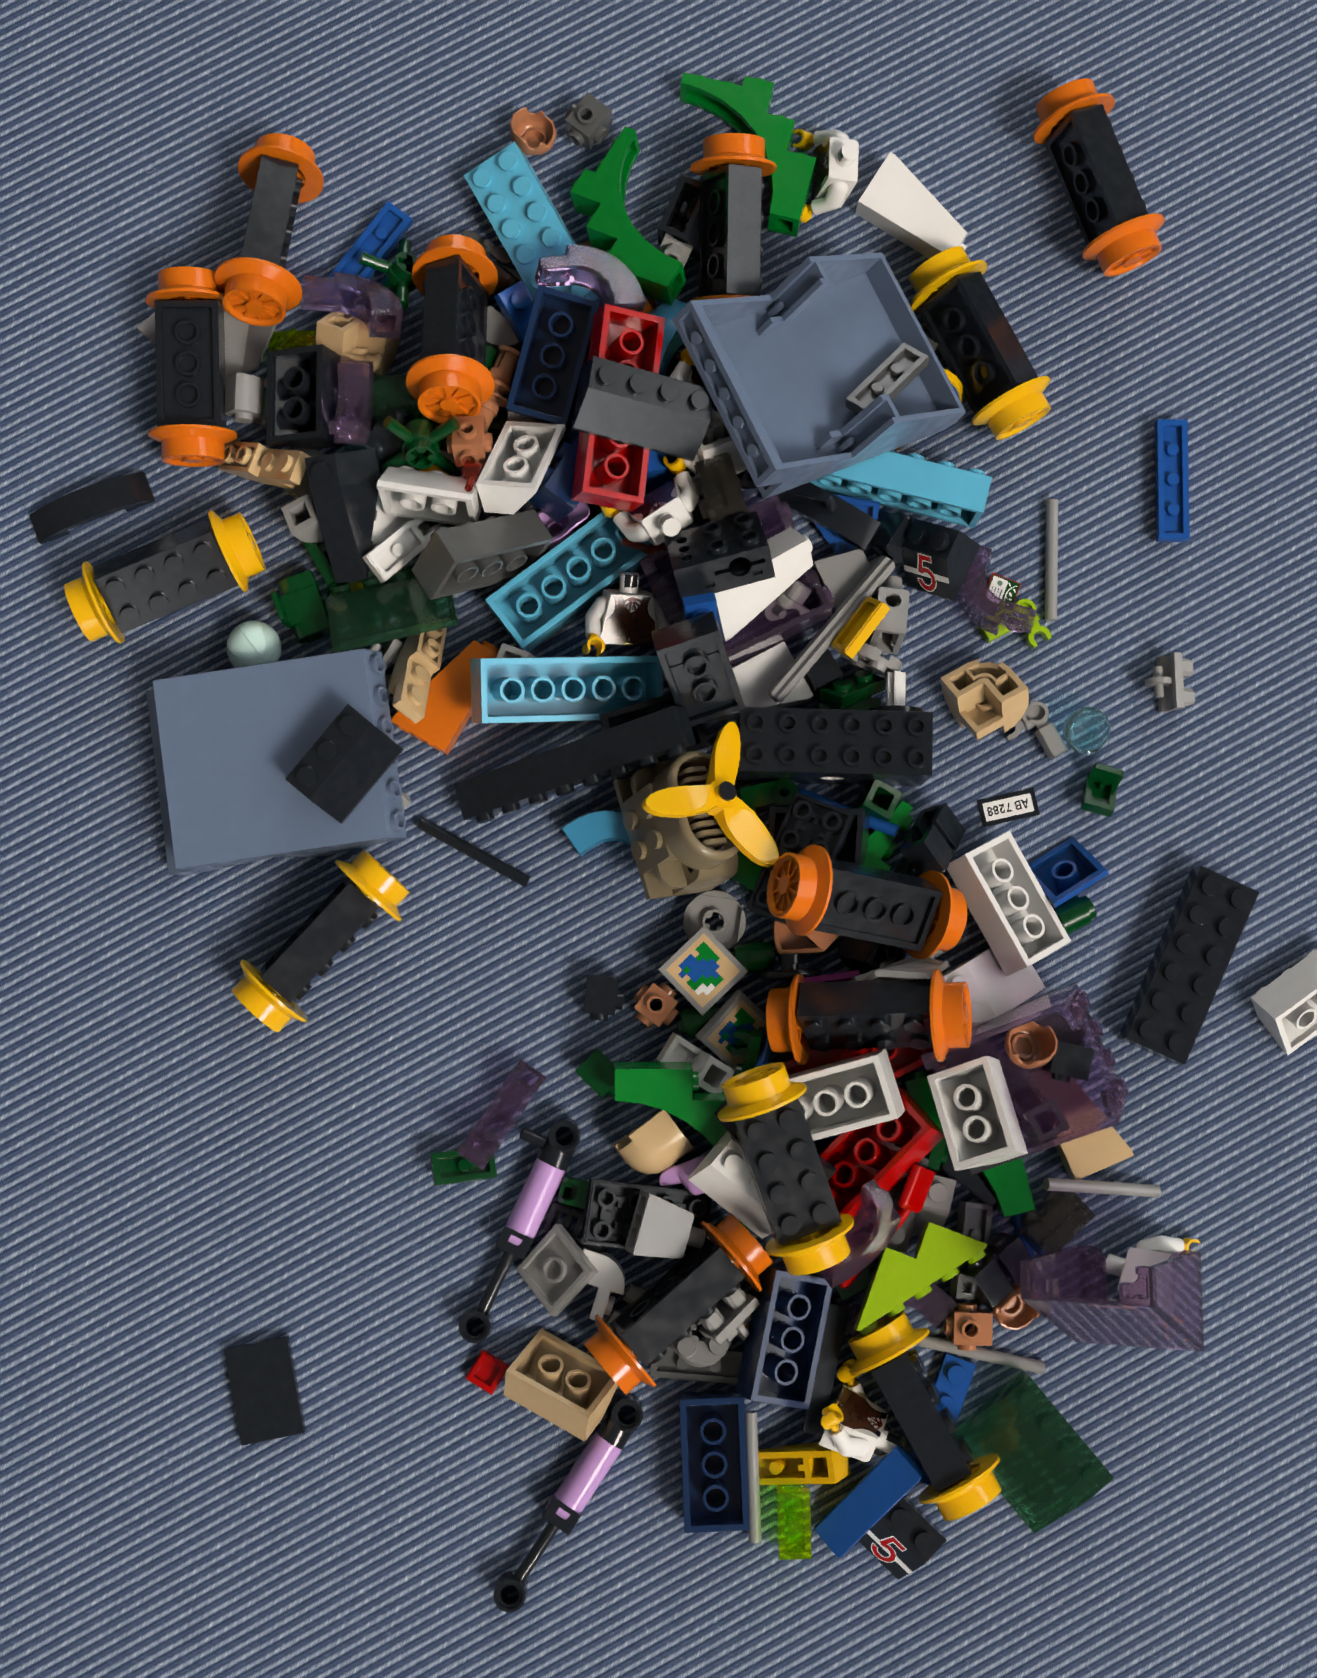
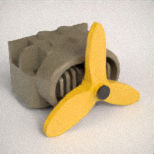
(690, 821)

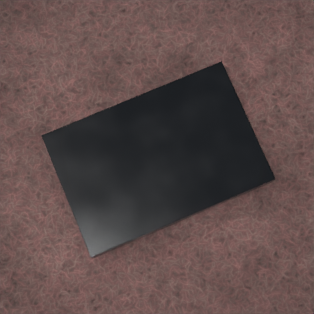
(265, 1390)

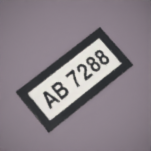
(1008, 807)

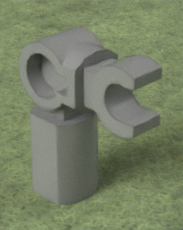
(1047, 734)

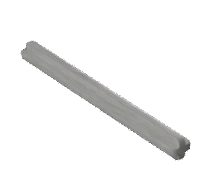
(830, 630)

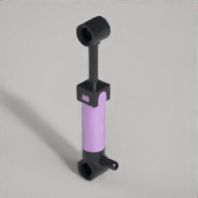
(525, 1216)
(574, 1493)

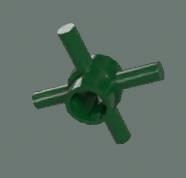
(397, 270)
(421, 444)

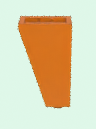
(447, 701)

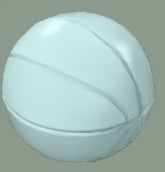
(253, 644)

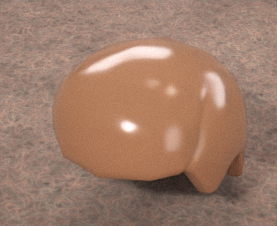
(532, 131)
(1030, 1045)
(1013, 1311)

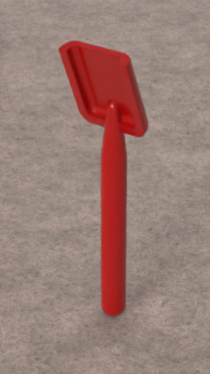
(911, 1200)

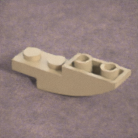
(263, 464)
(413, 671)

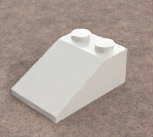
(989, 987)

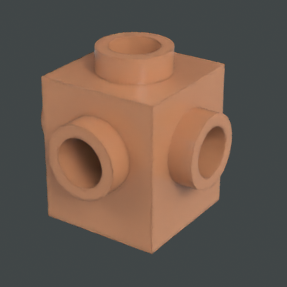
(472, 445)
(665, 1014)
(976, 1334)

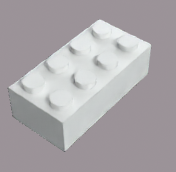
(1008, 903)
(849, 1094)

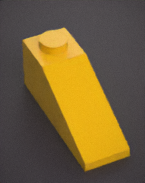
(801, 1465)

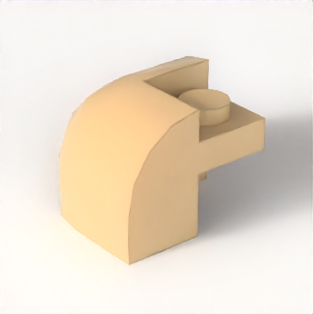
(351, 340)
(985, 697)
(654, 1145)

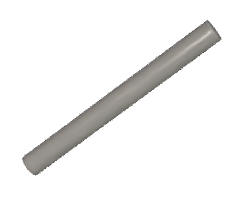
(1051, 560)
(1101, 1187)
(985, 1355)
(755, 1534)

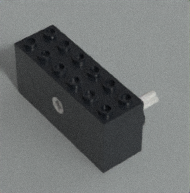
(838, 744)

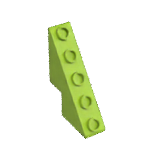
(902, 1277)

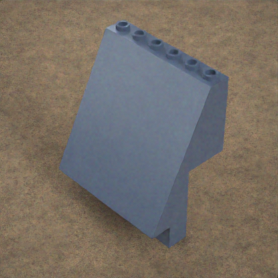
(795, 356)
(234, 739)

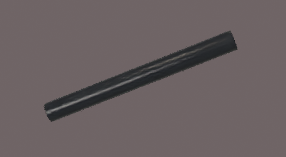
(474, 852)

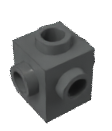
(588, 122)

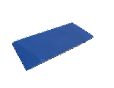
(869, 1500)

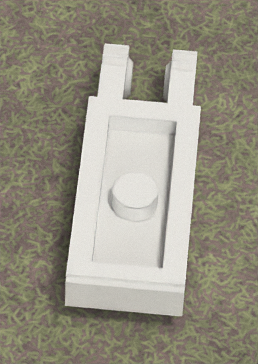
(398, 549)

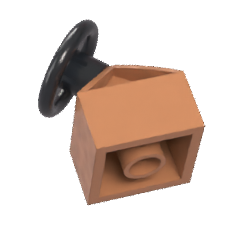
(791, 951)

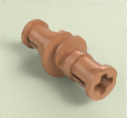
(502, 373)

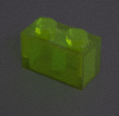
(793, 1521)

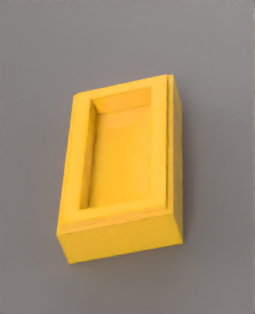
(860, 627)

